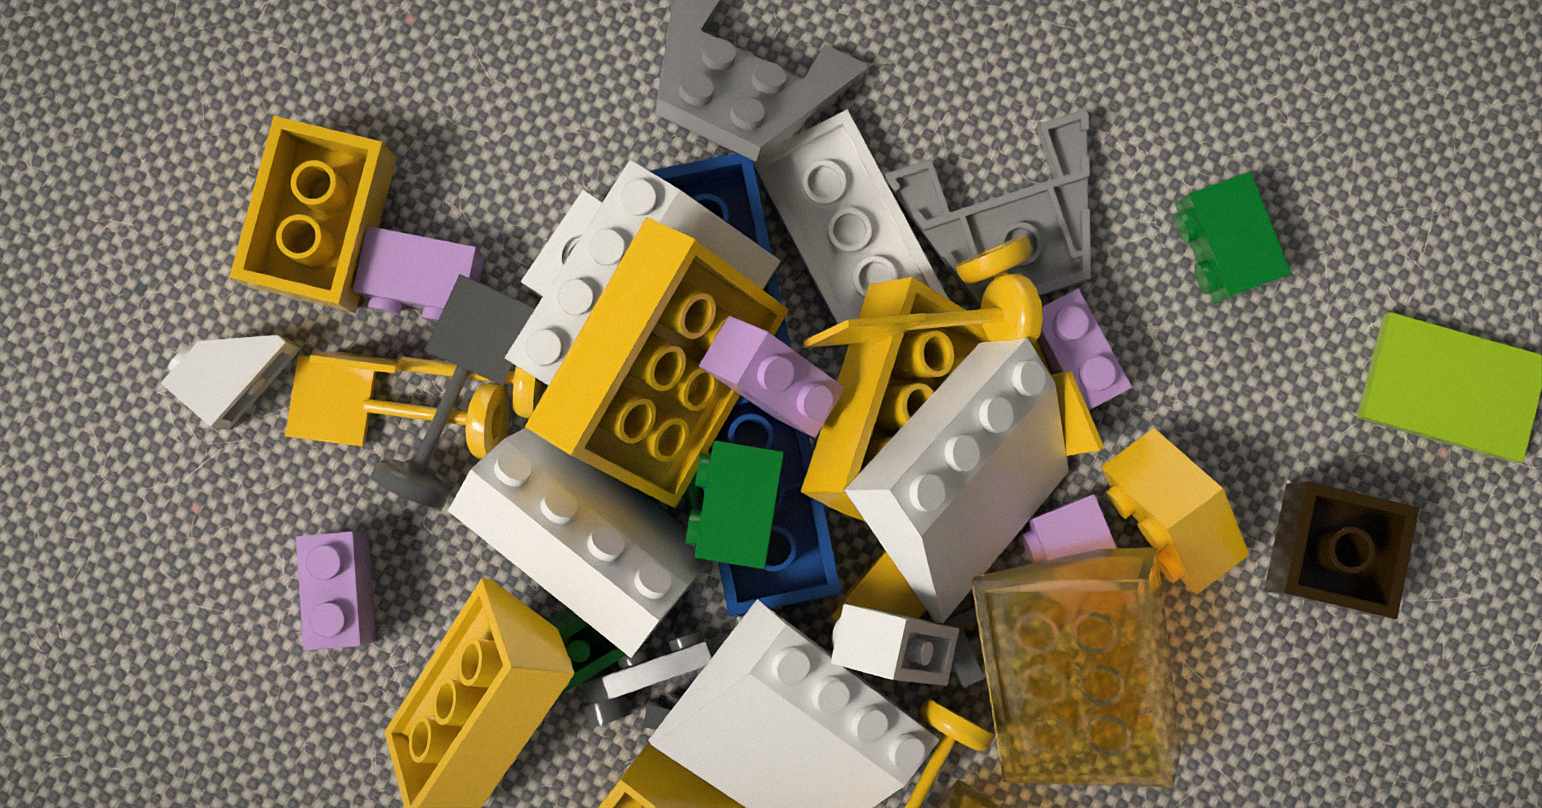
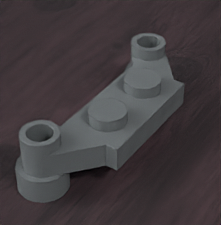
(608, 689)

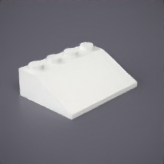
(601, 248)
(965, 472)
(580, 536)
(789, 726)

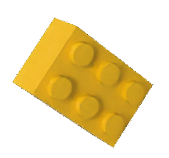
(312, 213)

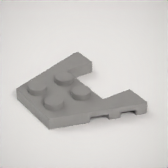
(736, 95)
(1050, 214)

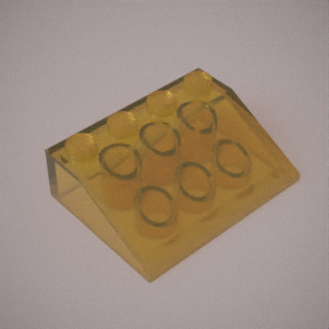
(1081, 670)

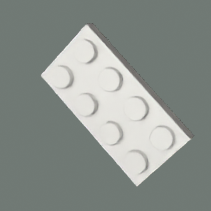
(841, 215)

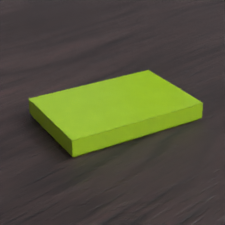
(1452, 388)

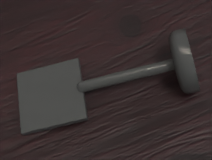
(475, 336)

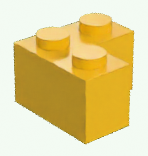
(1176, 510)

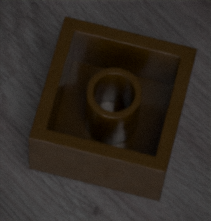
(1342, 549)

